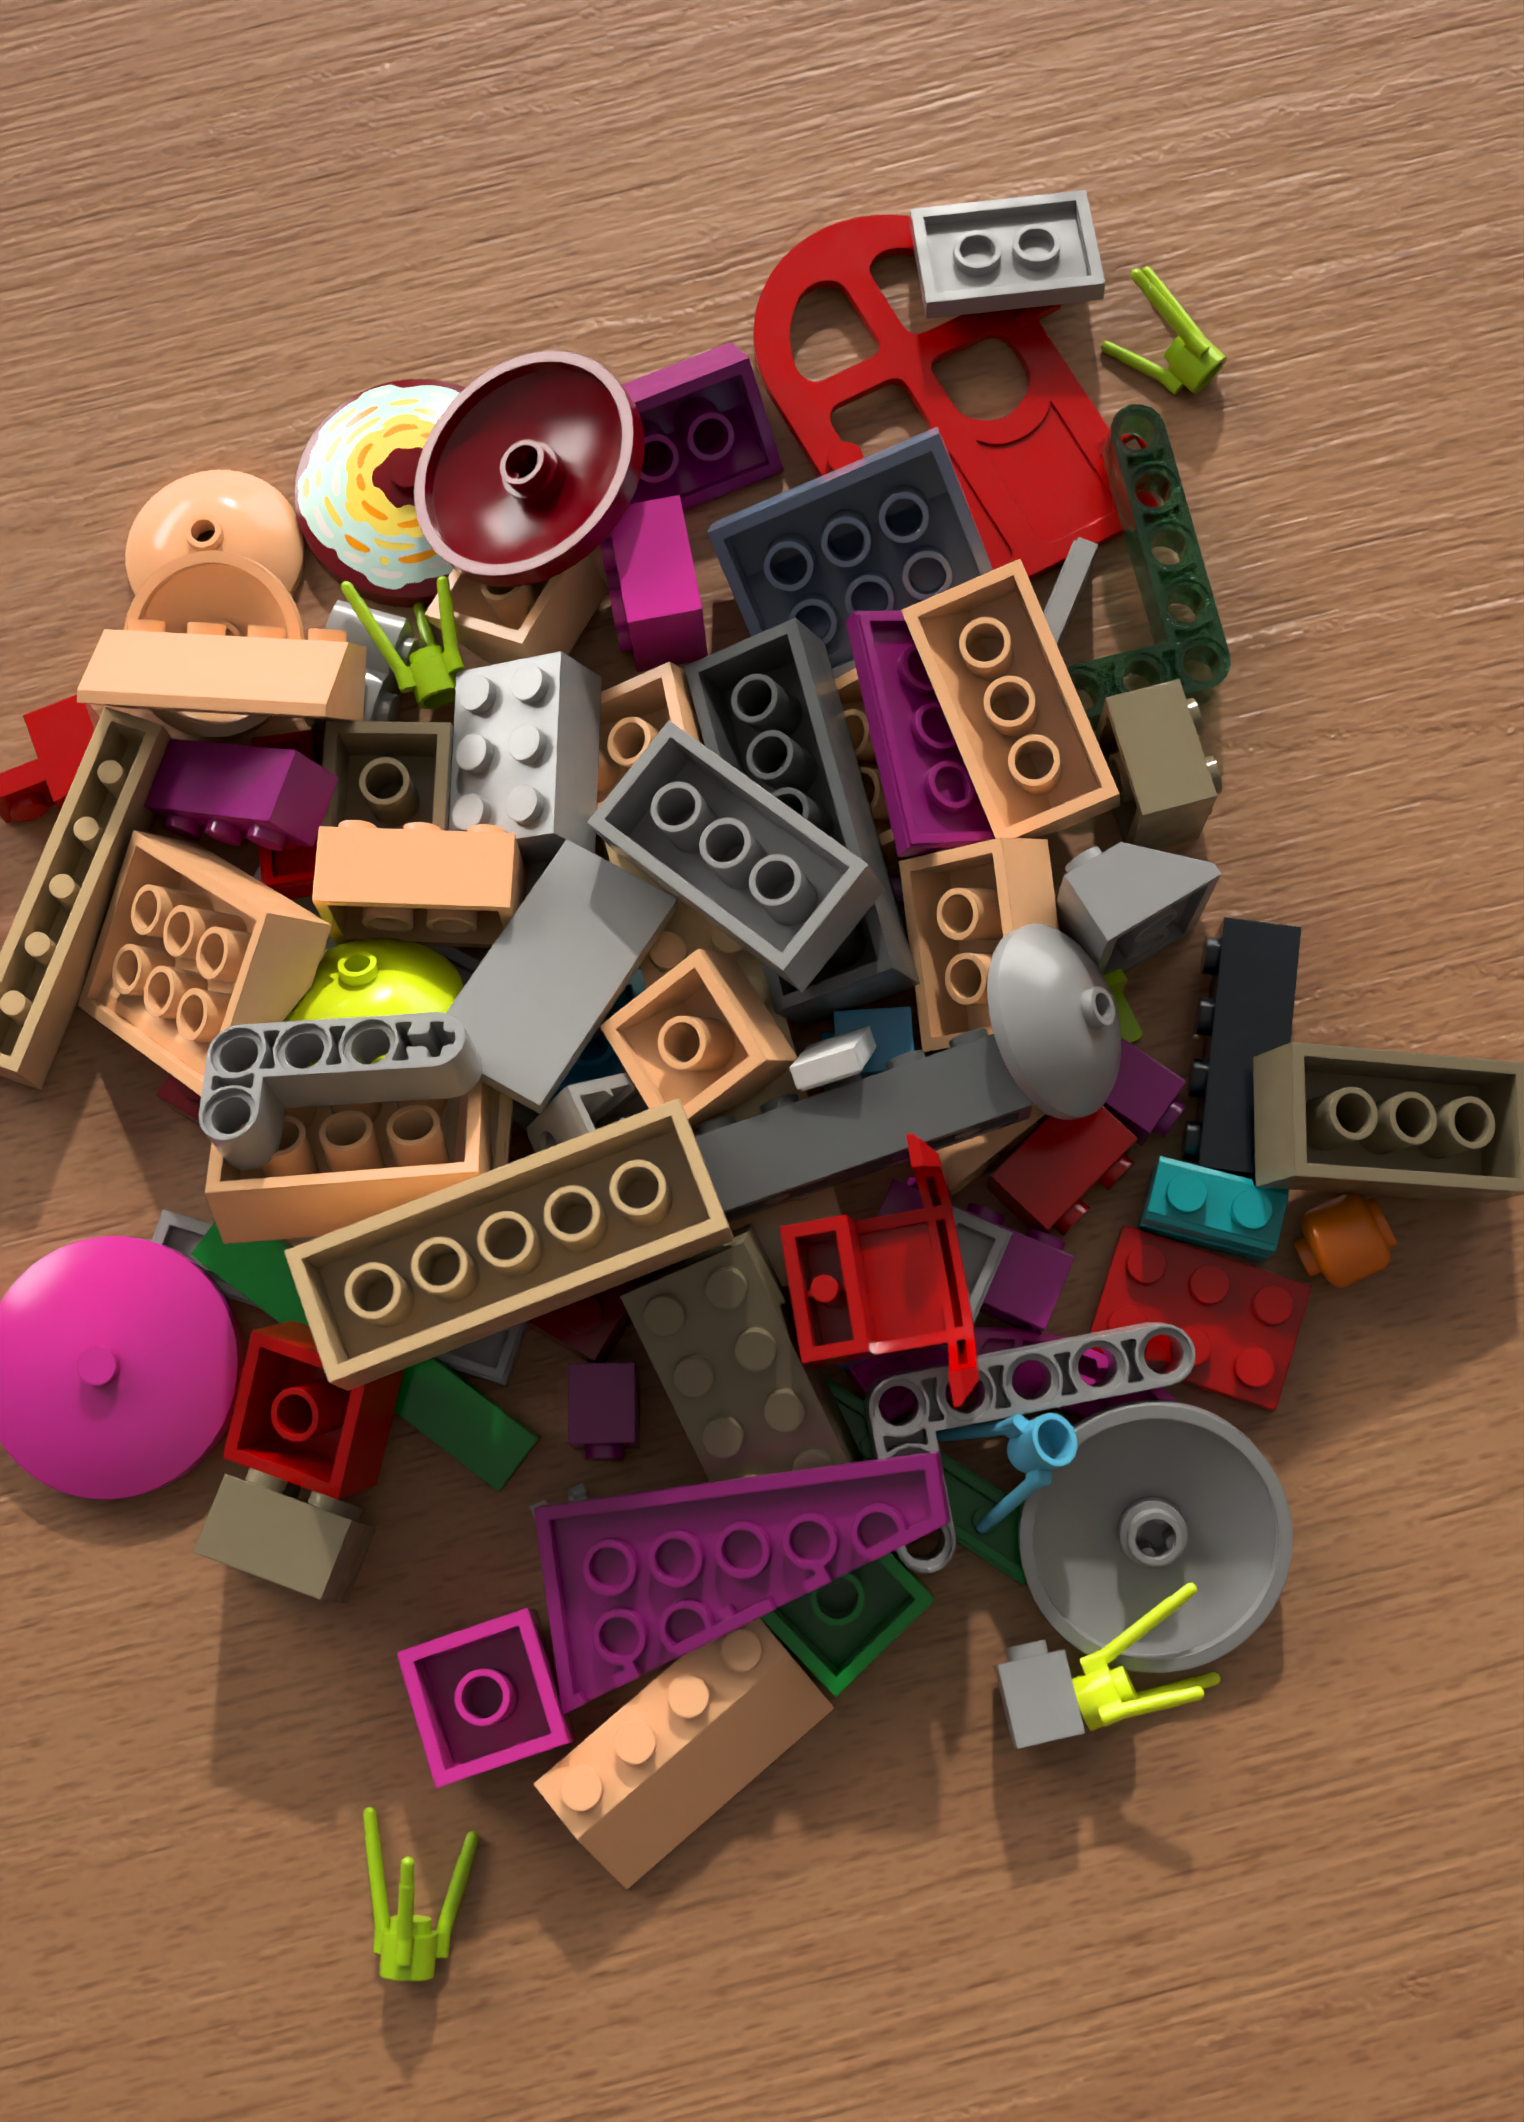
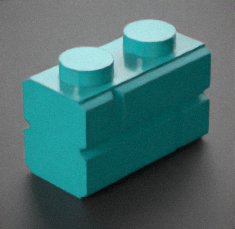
(1212, 1210)

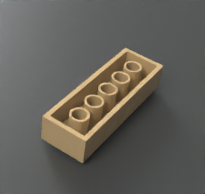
(508, 1246)

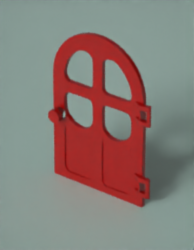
(1026, 476)

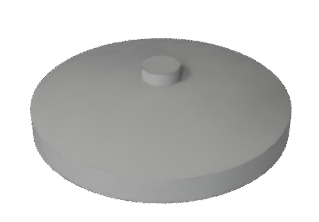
(1139, 1513)

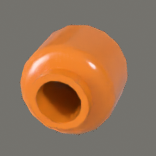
(1345, 1239)

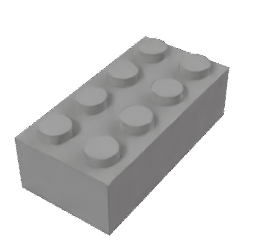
(737, 855)

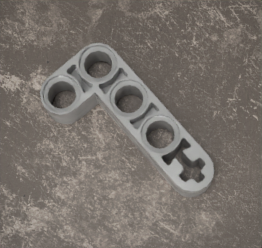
(424, 1060)

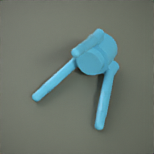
(1028, 1451)

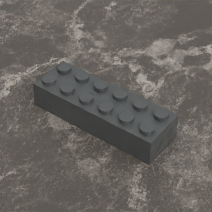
(781, 723)

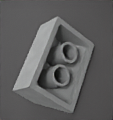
(1132, 902)

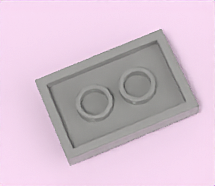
(1006, 254)

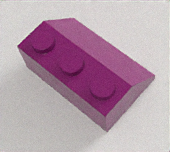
(703, 428)

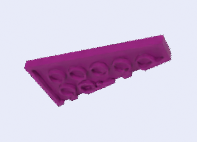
(685, 1564)

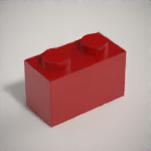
(1060, 1167)

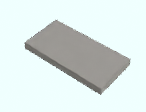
(558, 971)

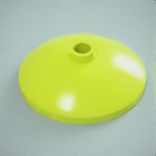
(378, 980)

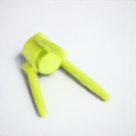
(1109, 1694)

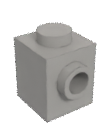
(1038, 1695)

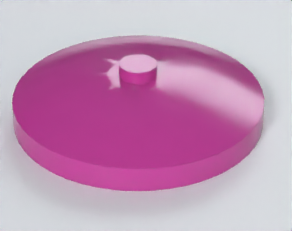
(116, 1367)

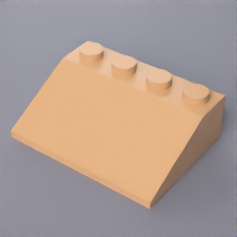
(195, 953)
(348, 1166)

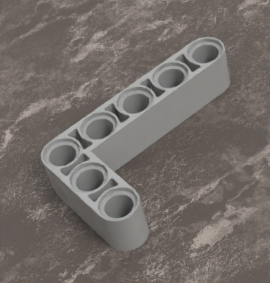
(998, 1400)

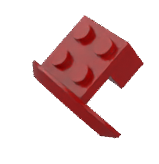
(885, 1282)

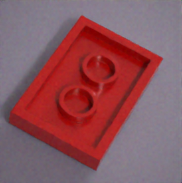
(1233, 1312)

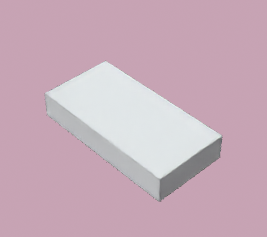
(833, 1059)

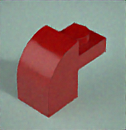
(60, 741)

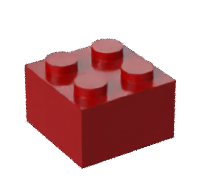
(303, 1426)

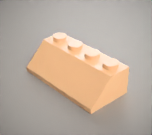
(227, 673)
(1012, 705)
(682, 1749)

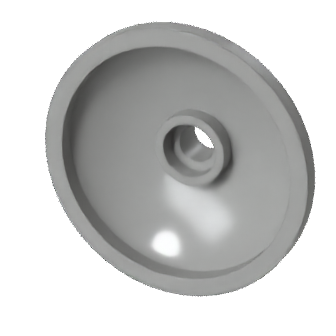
(1054, 1021)

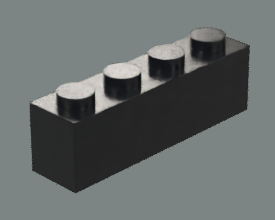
(1244, 1016)

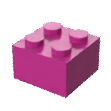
(654, 585)
(485, 1696)

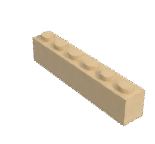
(71, 892)

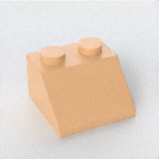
(524, 619)
(699, 1038)

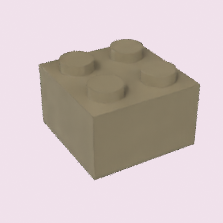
(1158, 765)
(389, 772)
(282, 1539)

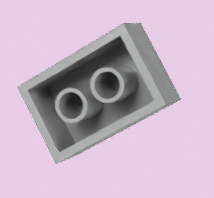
(527, 752)

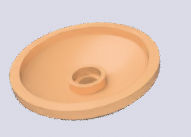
(241, 509)
(216, 590)

